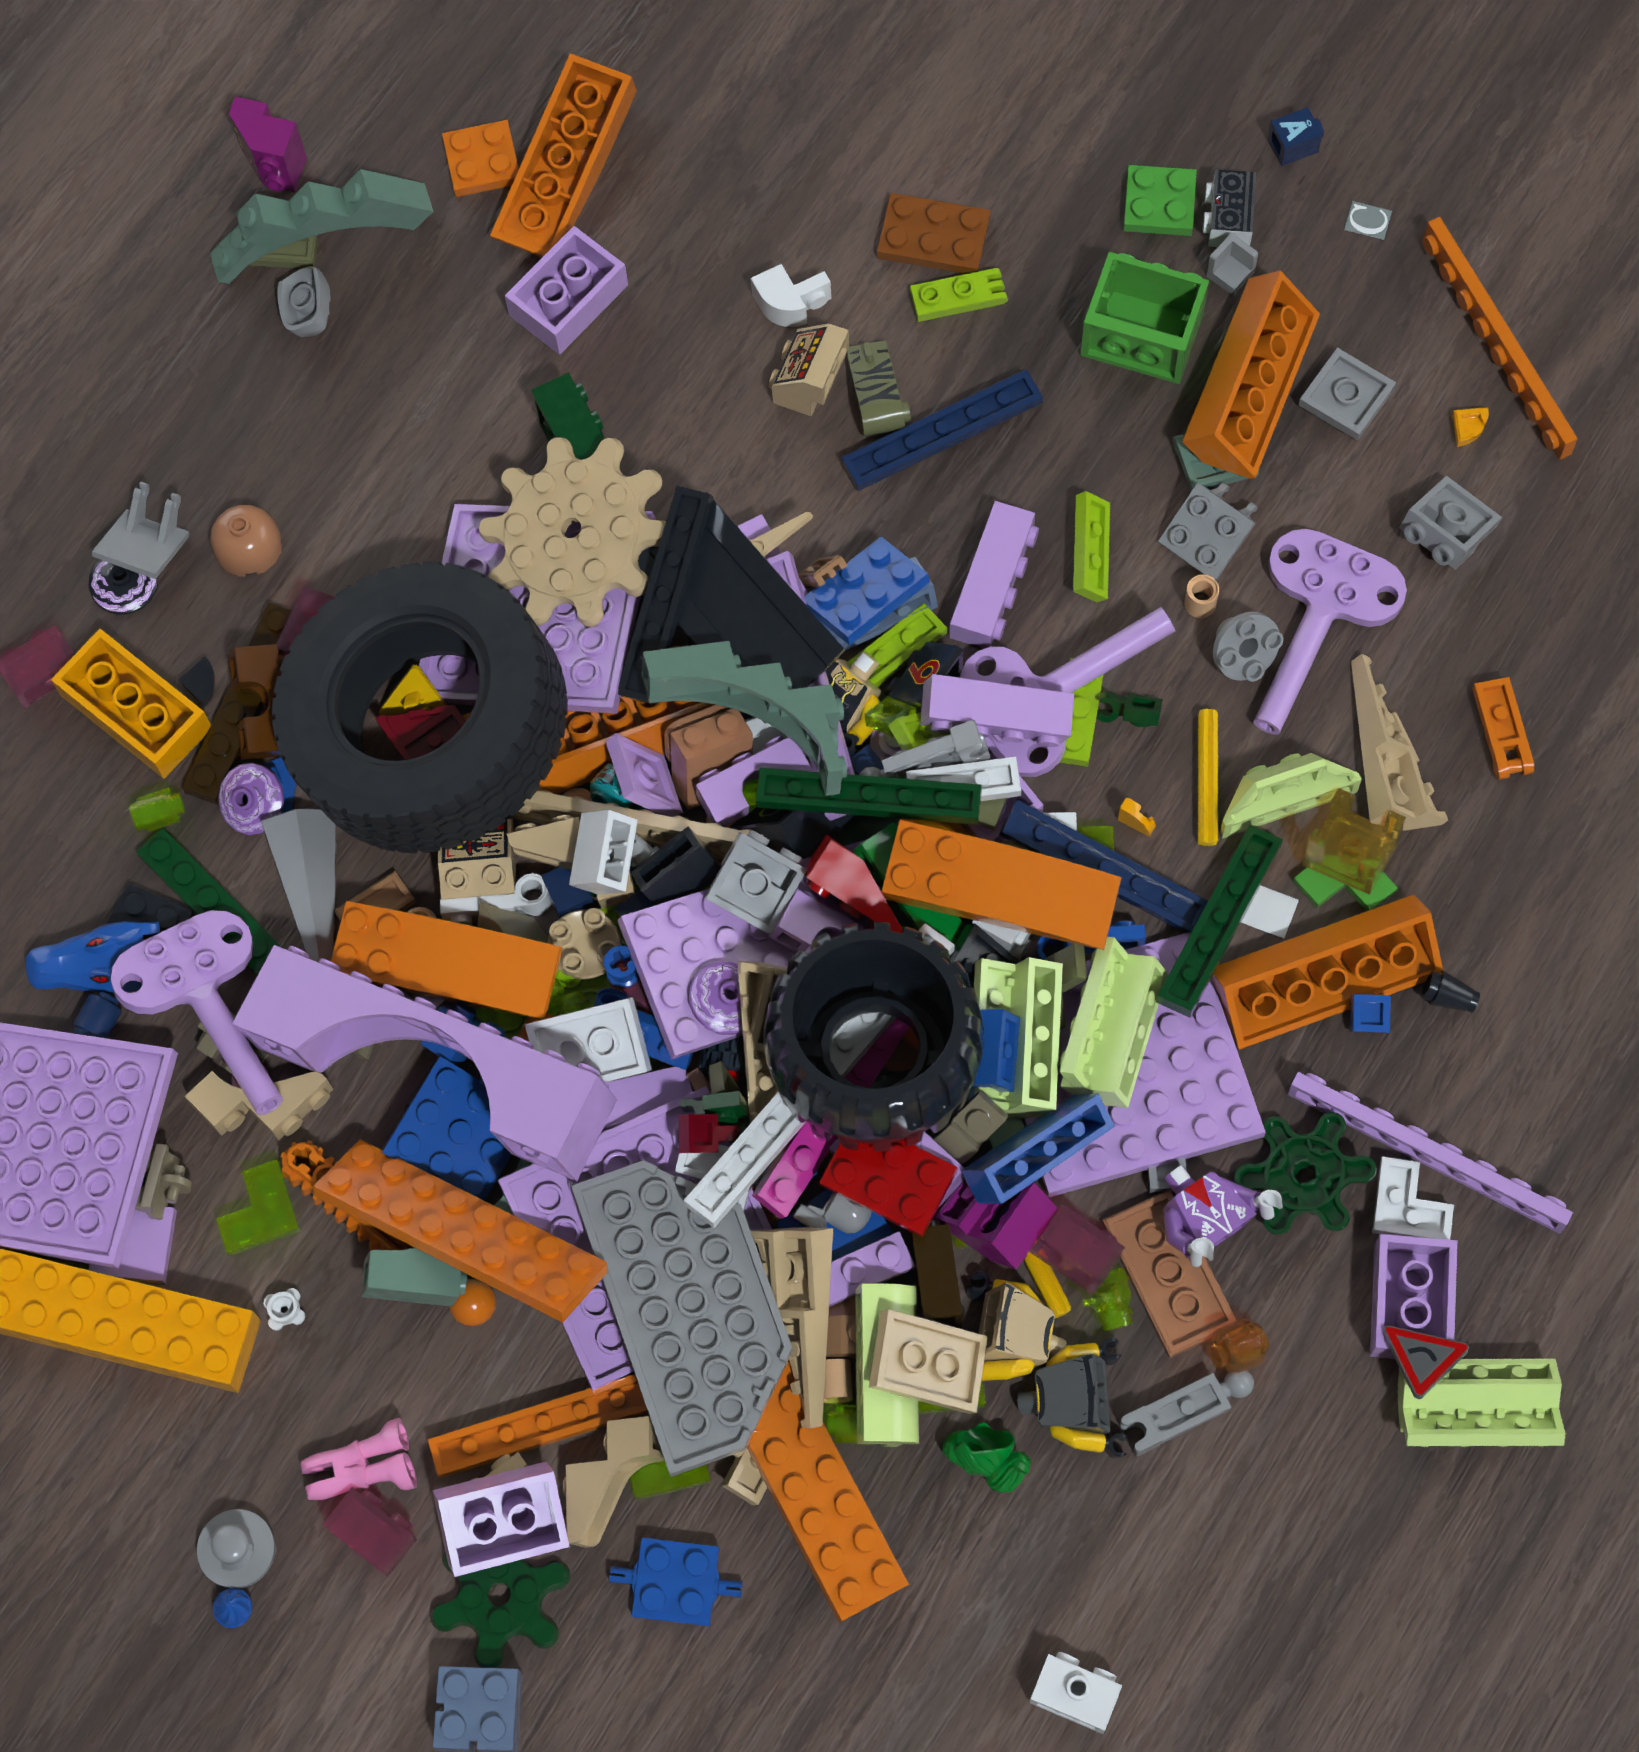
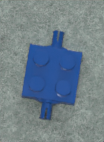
(676, 1581)

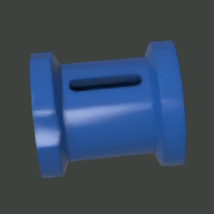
(620, 979)

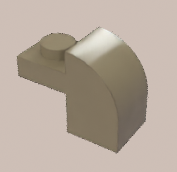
(970, 1127)

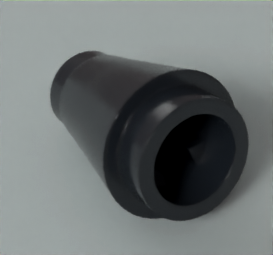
(1449, 992)

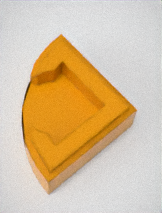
(1469, 424)
(1130, 815)

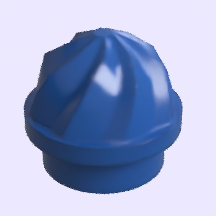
(232, 1608)

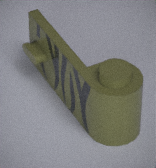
(876, 389)

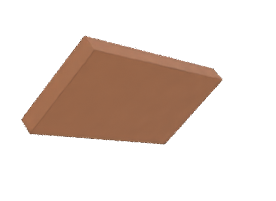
(1178, 1298)

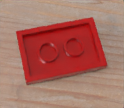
(894, 1184)

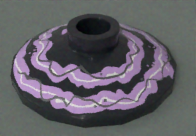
(120, 596)

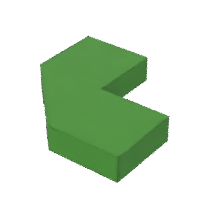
(1320, 888)

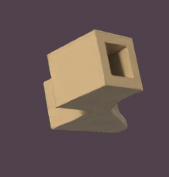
(556, 846)
(226, 1105)
(596, 1486)

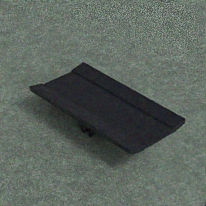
(747, 602)

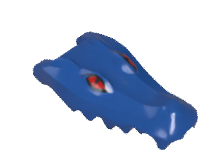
(87, 959)

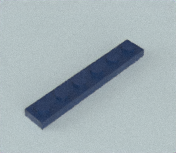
(942, 430)
(1138, 884)

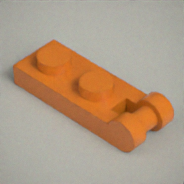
(1503, 727)

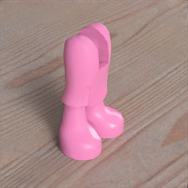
(352, 1466)

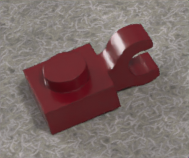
(701, 1133)

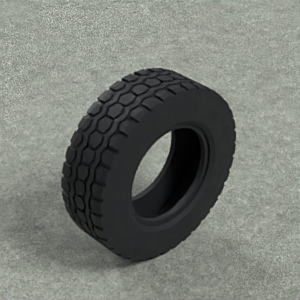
(367, 639)

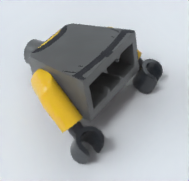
(1074, 1397)

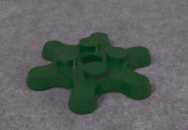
(1313, 1150)
(498, 1624)

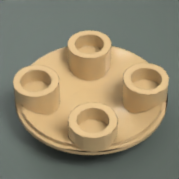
(585, 941)

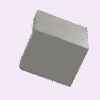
(1232, 264)

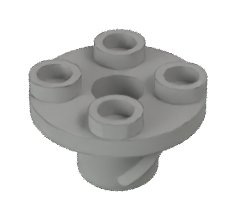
(1246, 646)
(236, 1548)

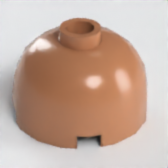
(245, 540)

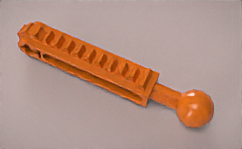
(479, 1298)

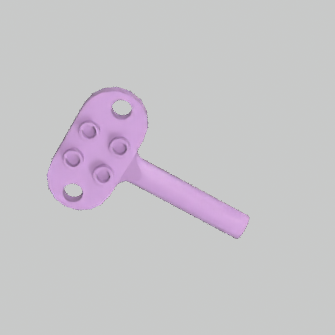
(1333, 584)
(1067, 678)
(187, 968)

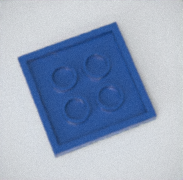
(450, 1131)

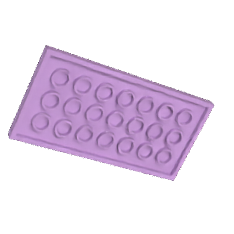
(682, 937)

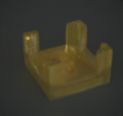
(1352, 846)

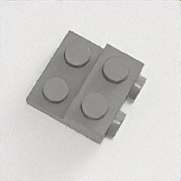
(1449, 523)
(756, 881)

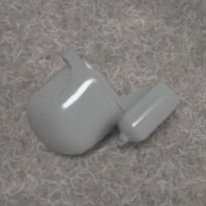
(837, 1212)

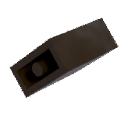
(937, 1275)

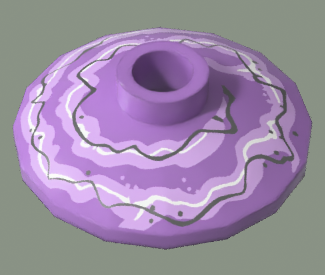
(263, 795)
(709, 1002)

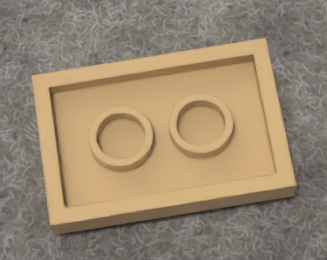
(928, 1361)

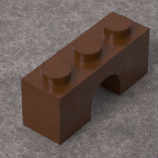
(256, 670)

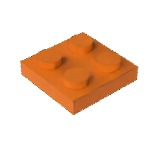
(481, 158)

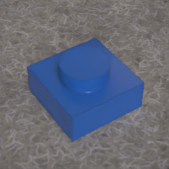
(1370, 1013)

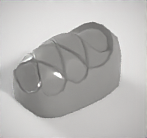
(304, 302)

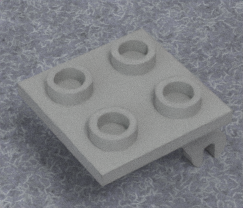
(1208, 530)
(142, 543)

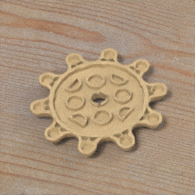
(610, 536)

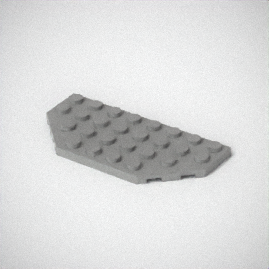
(688, 1311)

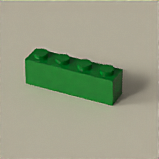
(876, 856)

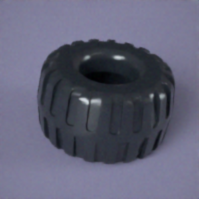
(867, 975)

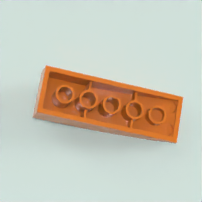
(565, 155)
(1000, 885)
(447, 959)

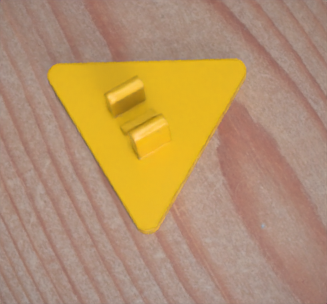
(411, 694)

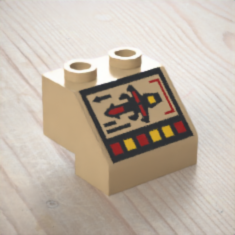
(809, 367)
(479, 866)

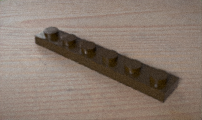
(221, 746)

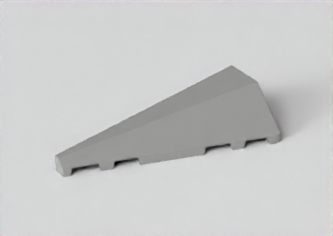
(305, 858)

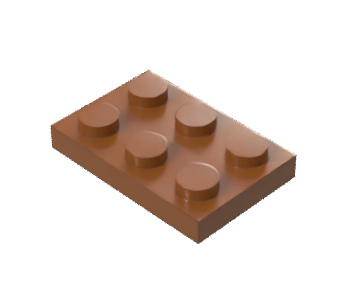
(933, 234)

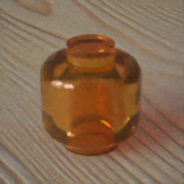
(1238, 1346)

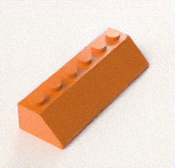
(1252, 375)
(585, 737)
(1321, 969)

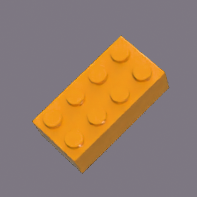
(131, 703)

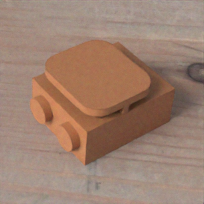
(704, 743)

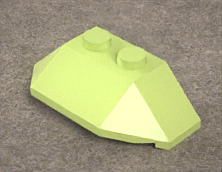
(1285, 790)

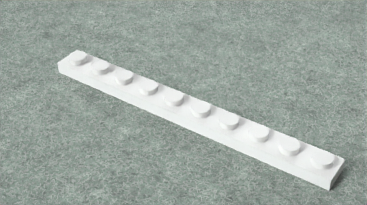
(775, 1123)

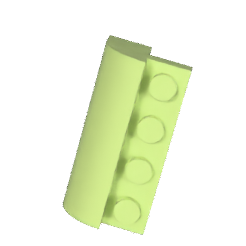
(1033, 994)
(1112, 1024)
(1486, 1405)
(881, 1415)

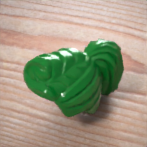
(988, 1454)

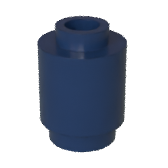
(97, 1016)

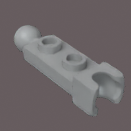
(959, 747)
(1185, 1409)

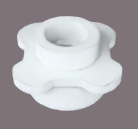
(276, 1301)

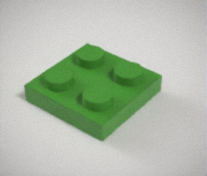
(1160, 200)

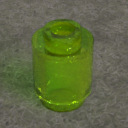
(157, 810)
(843, 1424)

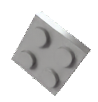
(1347, 394)

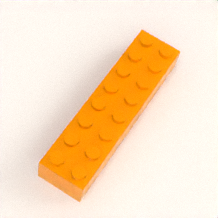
(125, 1321)

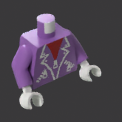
(1210, 1212)

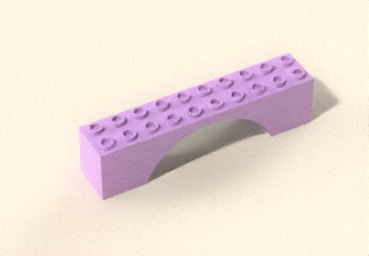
(319, 1015)

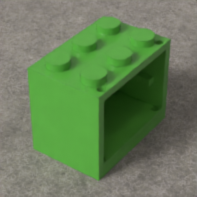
(1144, 317)

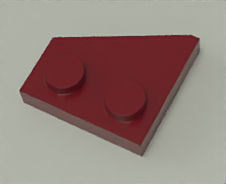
(421, 729)

